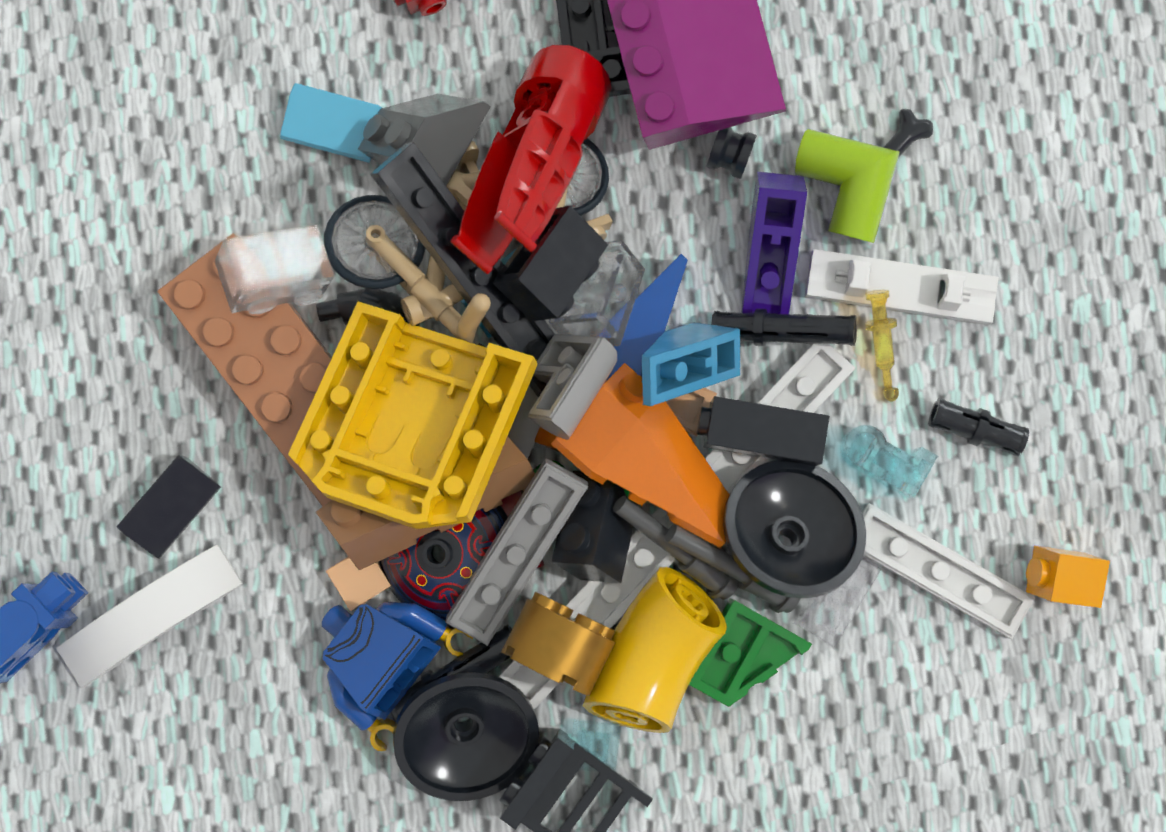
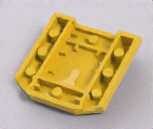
(410, 420)

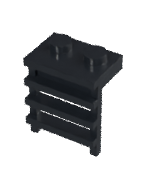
(553, 770)

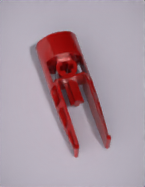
(536, 155)

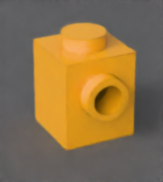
(1067, 576)

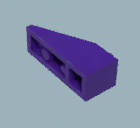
(773, 242)

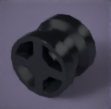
(731, 151)

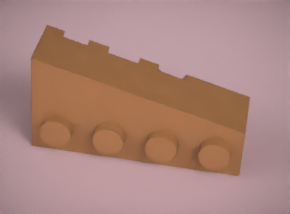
(373, 538)

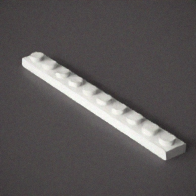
(801, 389)

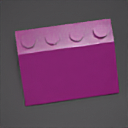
(695, 66)

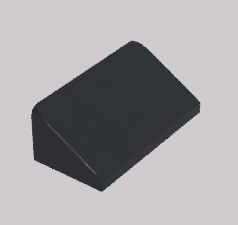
(169, 506)

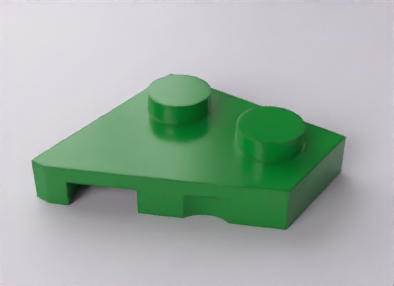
(745, 654)

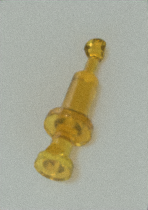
(882, 339)

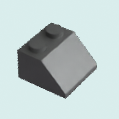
(437, 125)

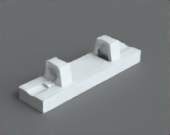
(910, 286)

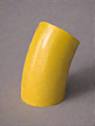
(656, 653)

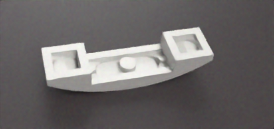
(148, 615)

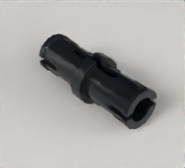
(978, 427)

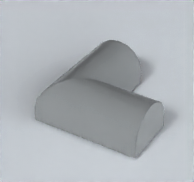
(574, 374)

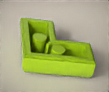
(859, 170)

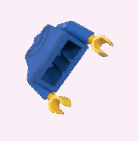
(379, 658)

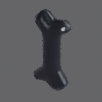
(909, 131)

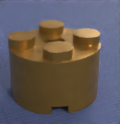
(558, 646)

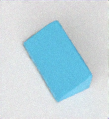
(327, 121)

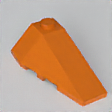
(647, 455)

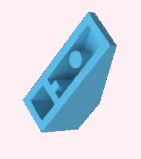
(689, 360)

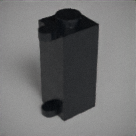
(763, 430)

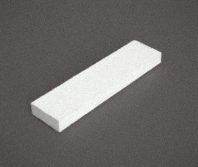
(944, 573)

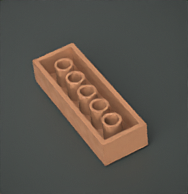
(264, 357)

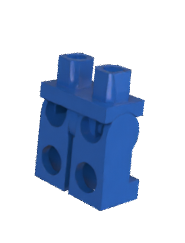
(35, 619)

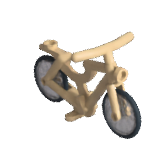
(379, 250)

